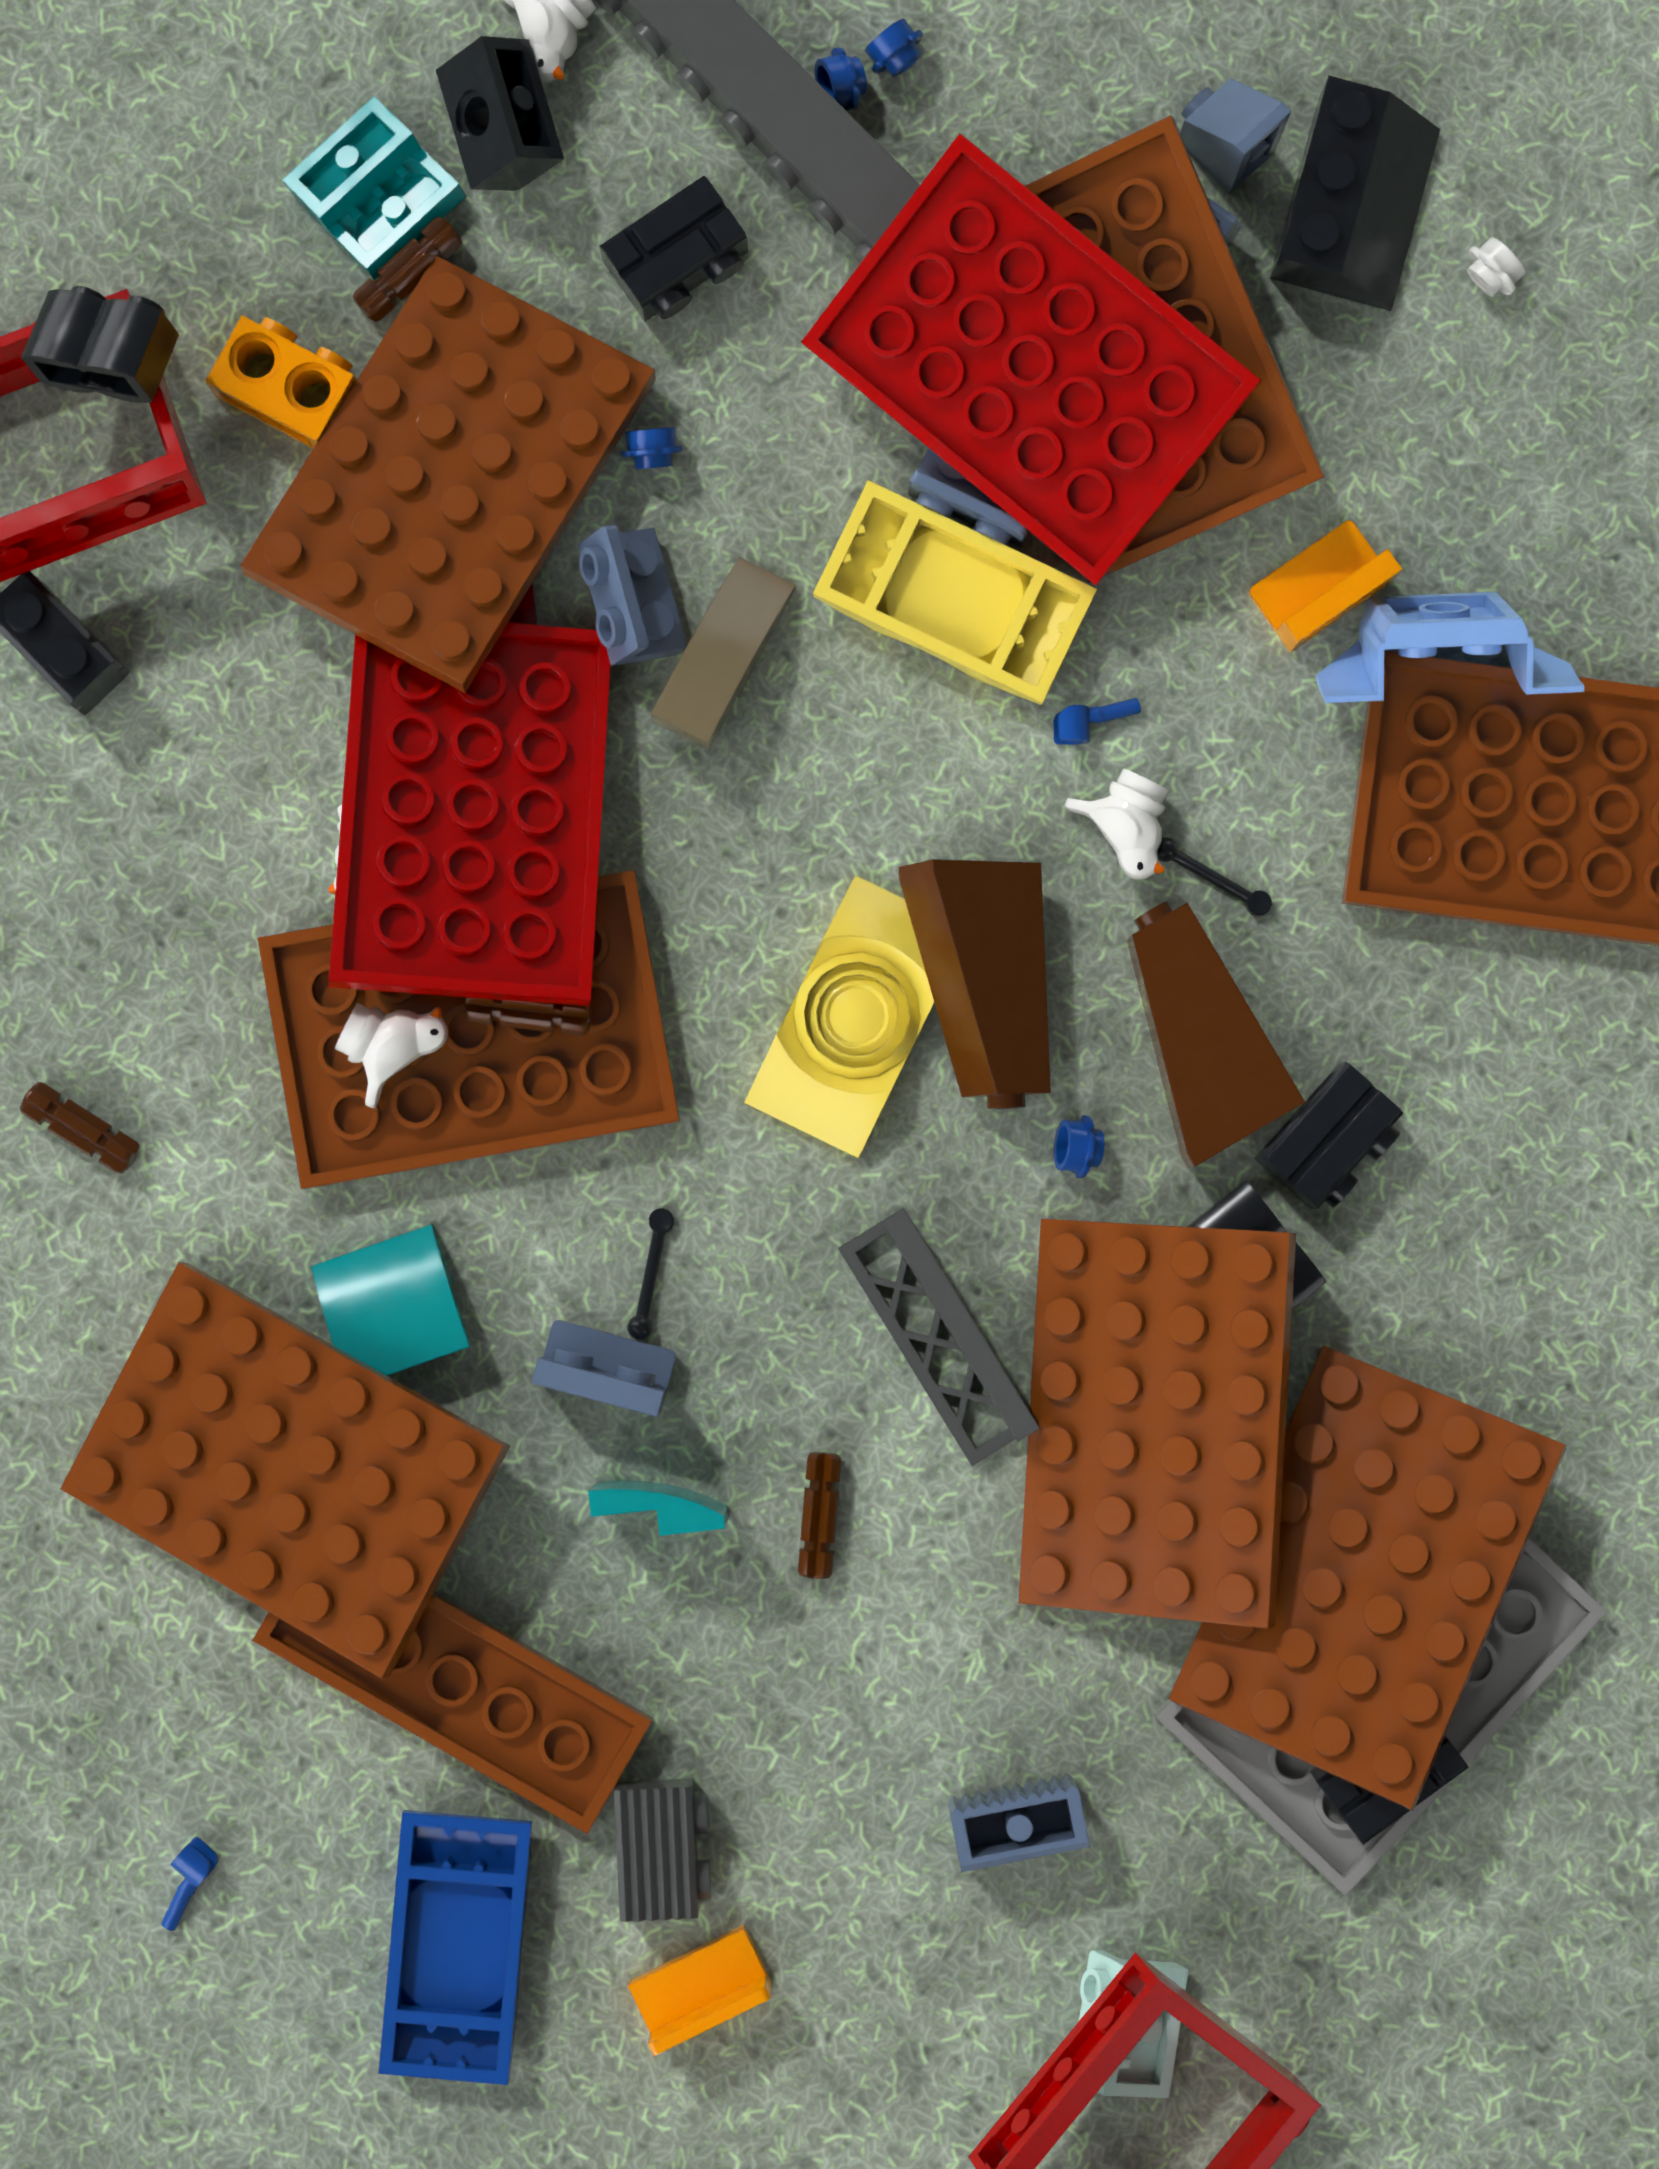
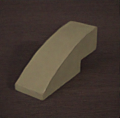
(722, 653)

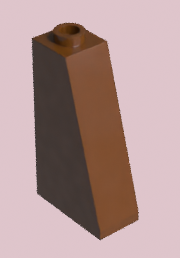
(986, 971)
(1207, 1042)

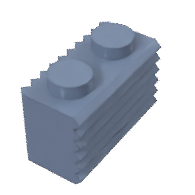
(1018, 1823)

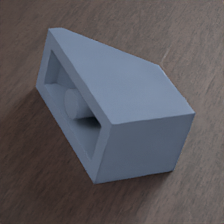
(1233, 131)

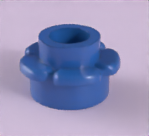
(895, 48)
(842, 77)
(652, 447)
(1078, 1146)

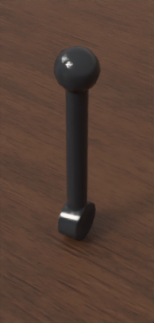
(1256, 903)
(660, 1222)

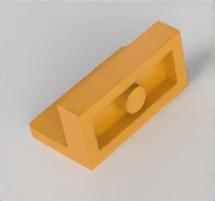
(1322, 584)
(701, 1989)

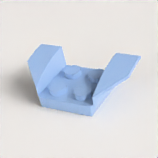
(1421, 624)

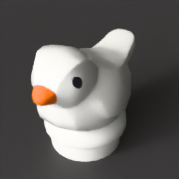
(552, 31)
(1129, 822)
(389, 1042)

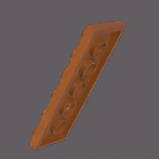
(489, 1707)

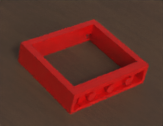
(102, 507)
(1102, 2043)

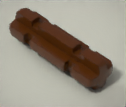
(406, 268)
(530, 1015)
(79, 1128)
(819, 1515)

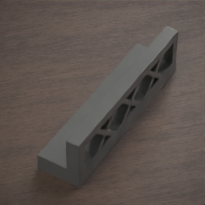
(960, 1326)

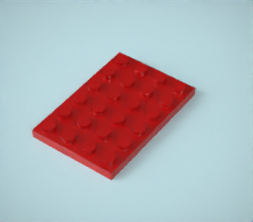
(1030, 360)
(474, 822)

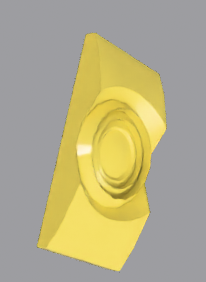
(954, 593)
(848, 1023)

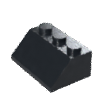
(1356, 195)

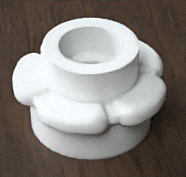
(1495, 267)

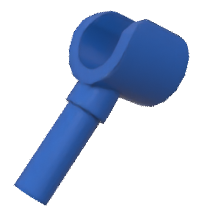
(1073, 722)
(194, 1864)

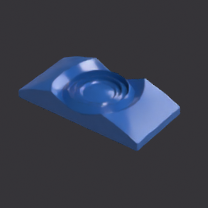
(456, 1947)

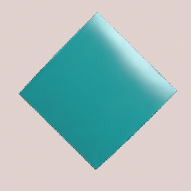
(373, 186)
(392, 1302)
(677, 1508)

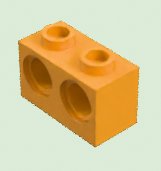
(278, 394)

